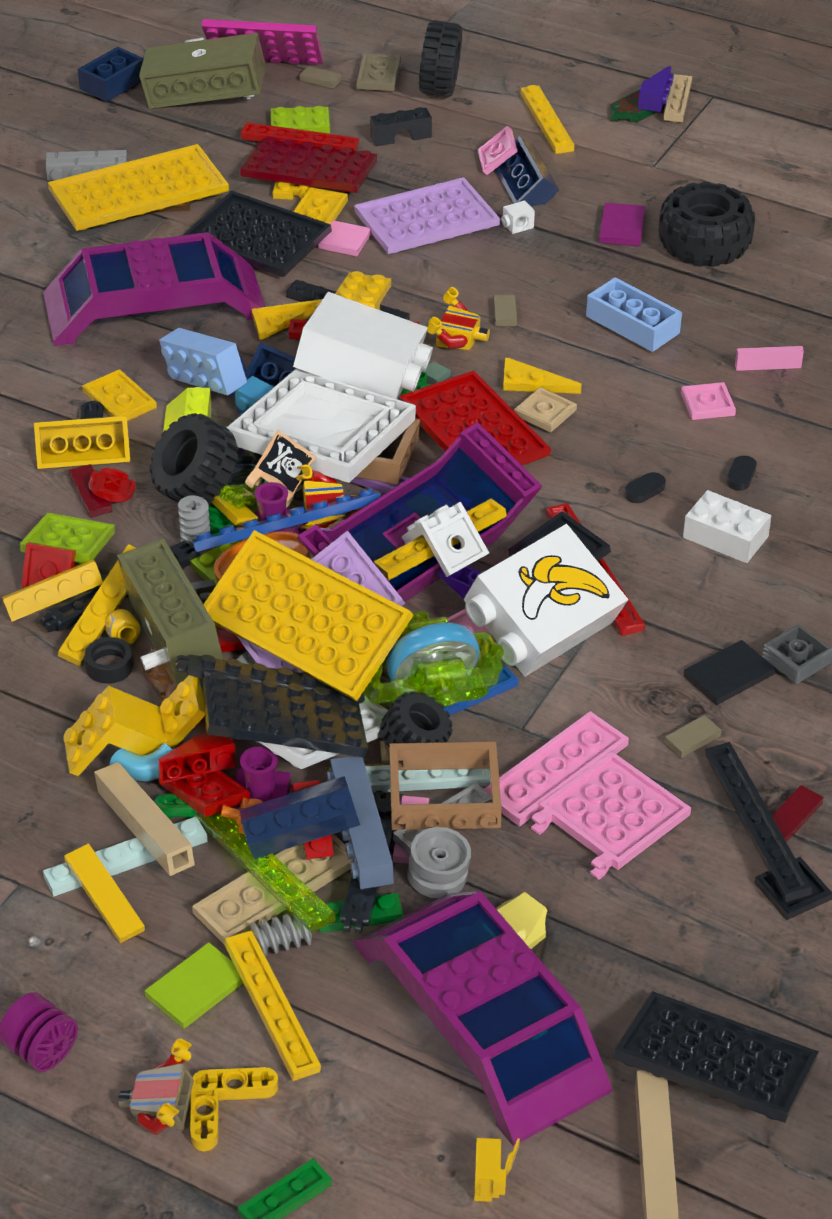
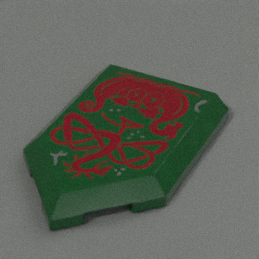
(628, 109)

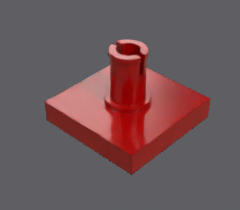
(44, 562)

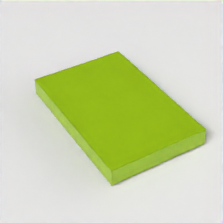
(195, 986)

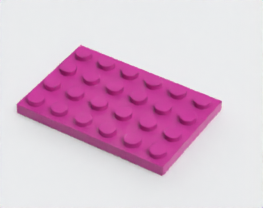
(278, 41)

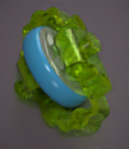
(438, 661)

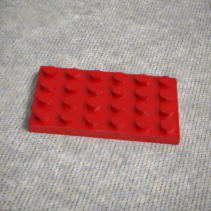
(462, 401)

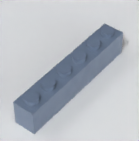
(367, 841)

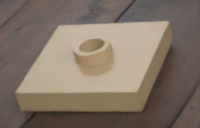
(545, 409)

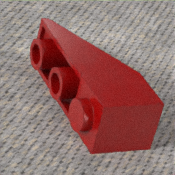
(197, 757)

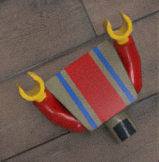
(162, 1092)

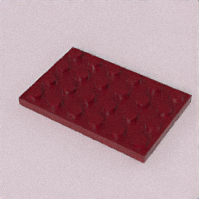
(309, 165)

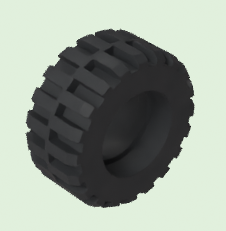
(440, 58)
(193, 458)

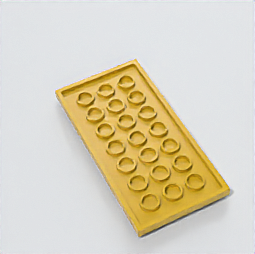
(137, 187)
(306, 614)

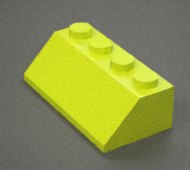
(188, 402)

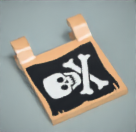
(280, 464)

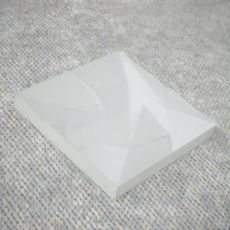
(329, 419)

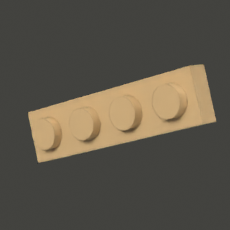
(678, 98)

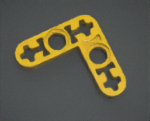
(211, 1096)

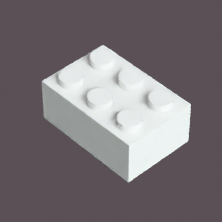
(727, 526)

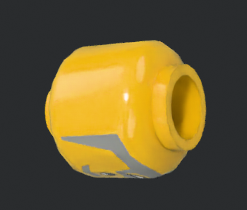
(122, 625)

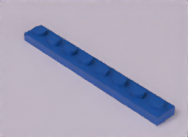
(276, 522)

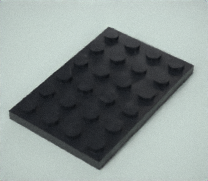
(262, 232)
(283, 714)
(717, 1056)

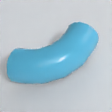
(141, 767)

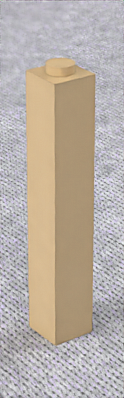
(144, 819)
(655, 1147)

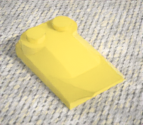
(525, 917)

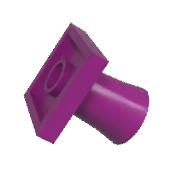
(272, 499)
(260, 775)

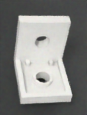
(440, 529)

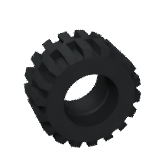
(416, 720)

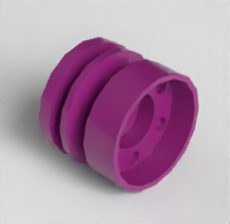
(38, 1031)

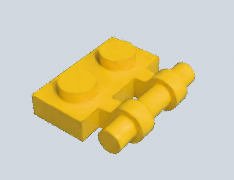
(288, 190)

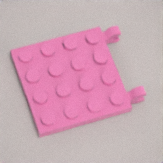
(612, 812)

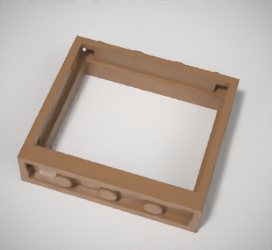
(392, 470)
(438, 757)

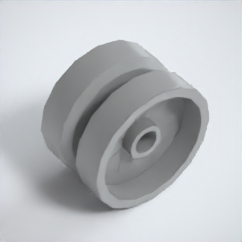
(438, 862)

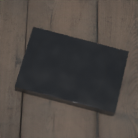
(729, 672)

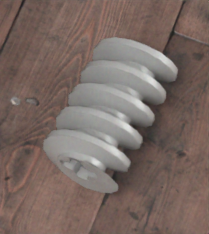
(193, 517)
(280, 933)

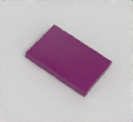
(622, 224)

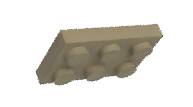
(378, 72)

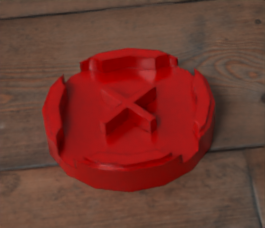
(111, 485)

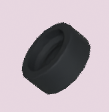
(109, 673)

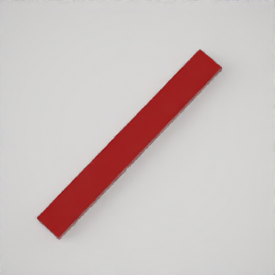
(628, 619)

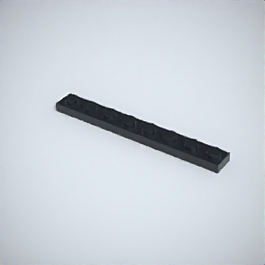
(758, 822)

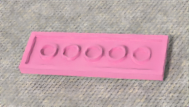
(556, 765)

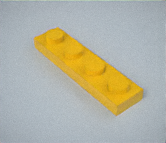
(52, 590)

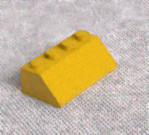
(82, 442)

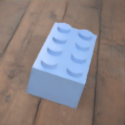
(633, 314)
(203, 361)

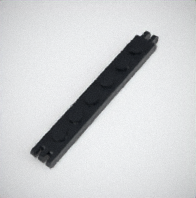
(71, 610)
(197, 665)
(361, 902)

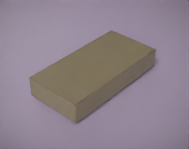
(320, 77)
(505, 311)
(692, 736)

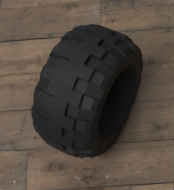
(706, 224)

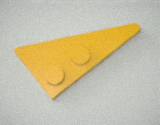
(277, 318)
(528, 378)

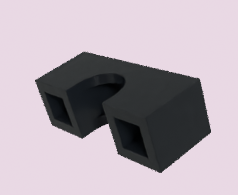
(385, 126)

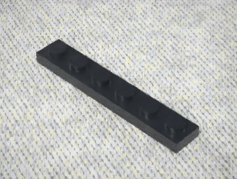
(305, 292)

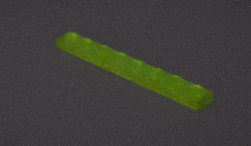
(270, 874)

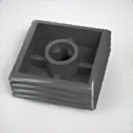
(797, 653)

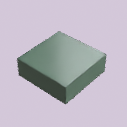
(437, 373)

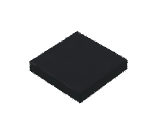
(819, 896)

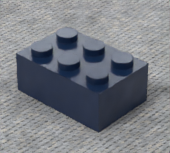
(110, 74)

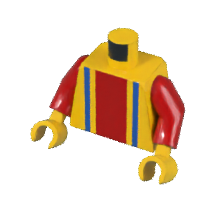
(458, 326)
(319, 488)

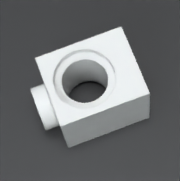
(518, 217)

